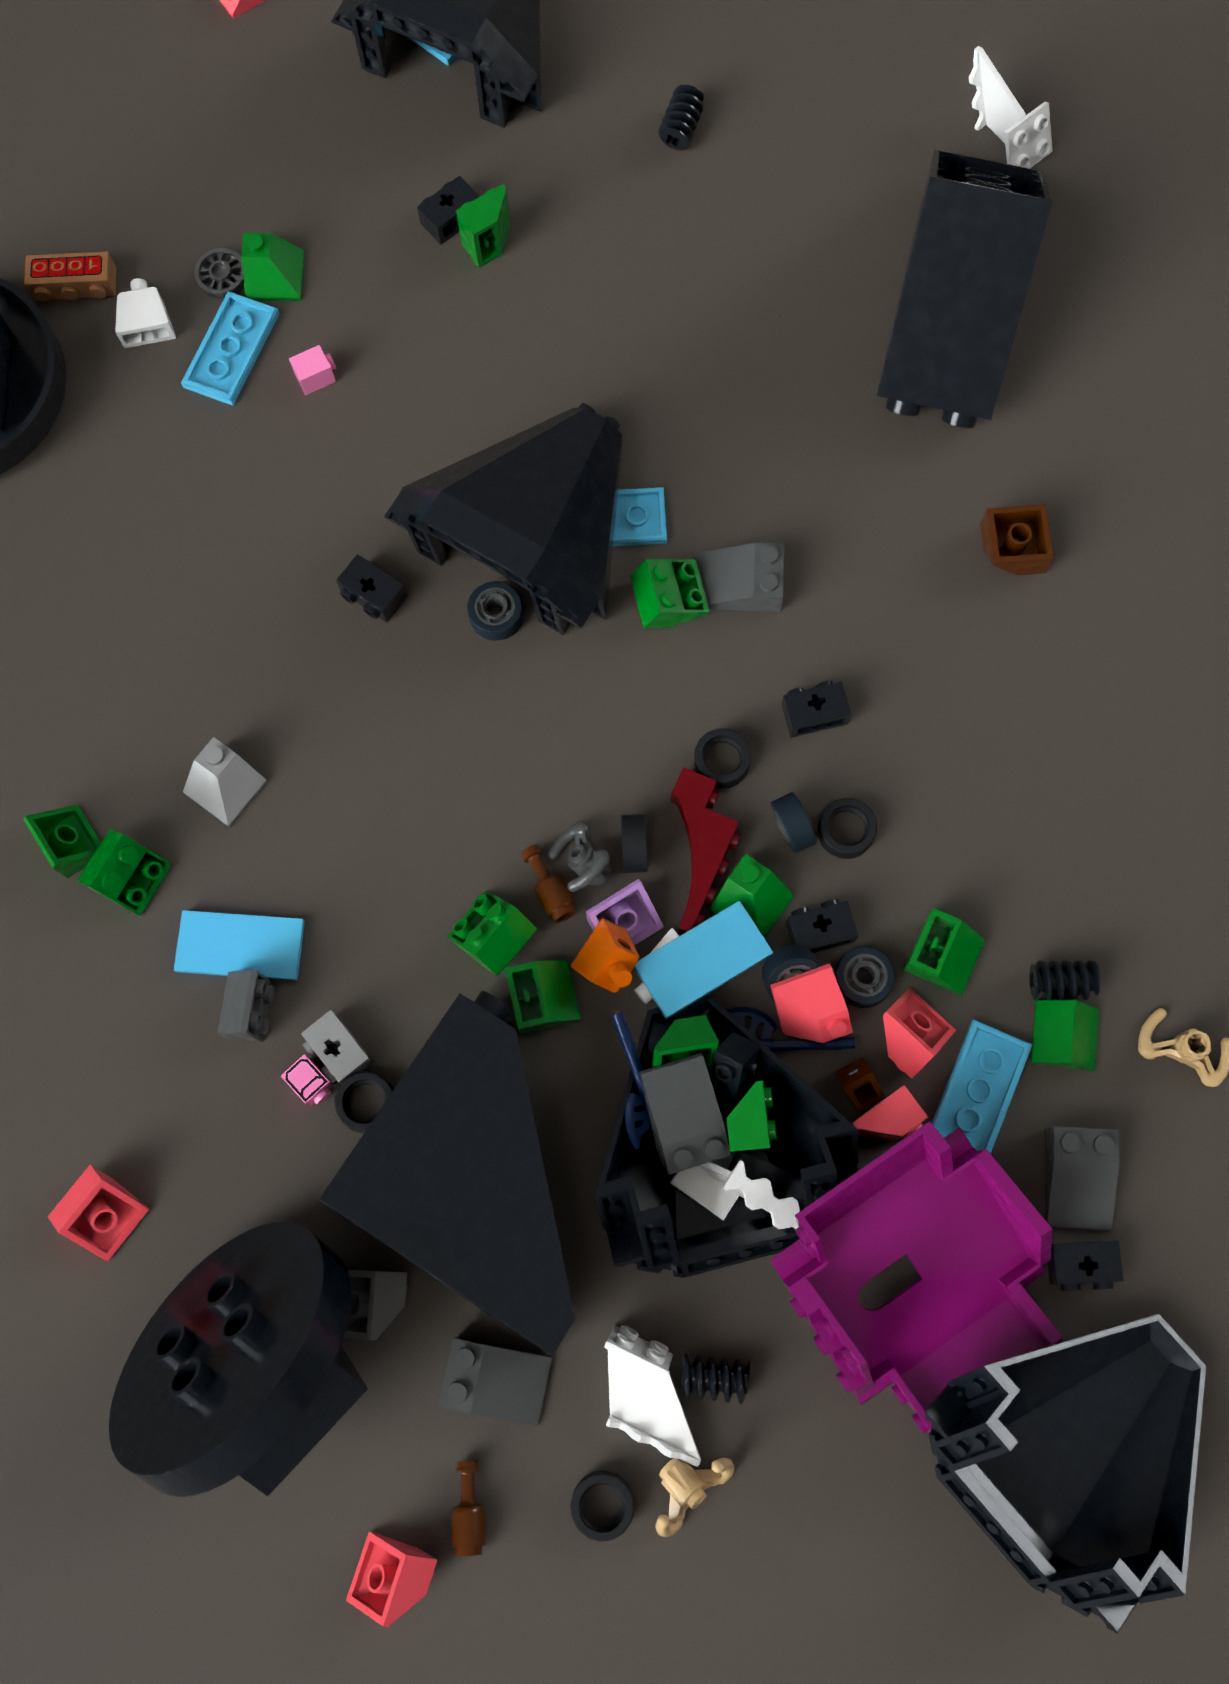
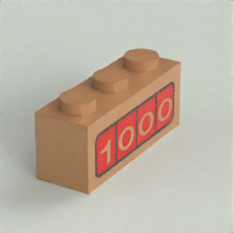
(70, 276)

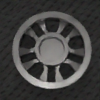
(219, 272)

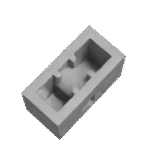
(330, 1031)

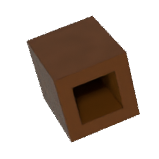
(860, 1084)

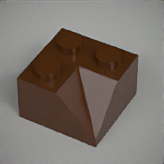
(1018, 539)

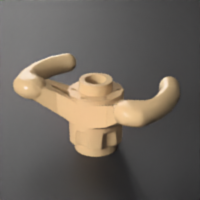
(1187, 1047)
(687, 1489)

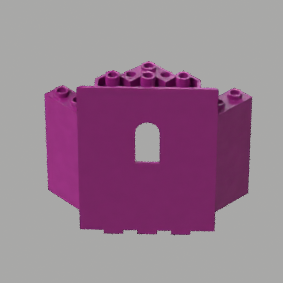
(967, 1239)

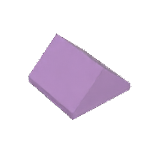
(629, 909)

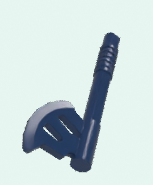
(770, 1026)
(633, 1100)

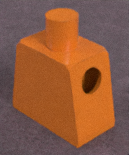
(607, 957)

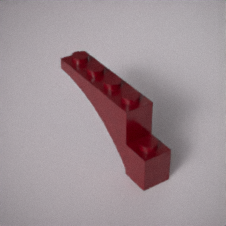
(708, 838)

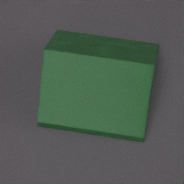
(64, 838)
(1064, 1034)

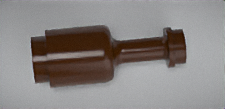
(551, 888)
(468, 1516)

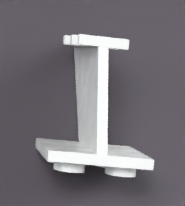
(1024, 136)
(719, 1189)
(645, 1396)

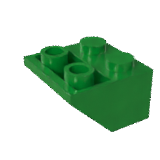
(485, 225)
(668, 592)
(124, 872)
(492, 932)
(944, 952)
(542, 995)
(749, 1120)

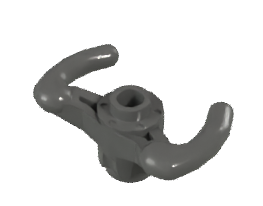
(584, 858)

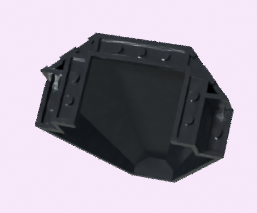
(492, 34)
(530, 511)
(666, 1229)
(1082, 1463)

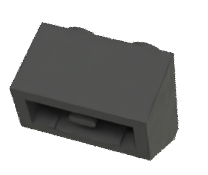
(245, 1006)

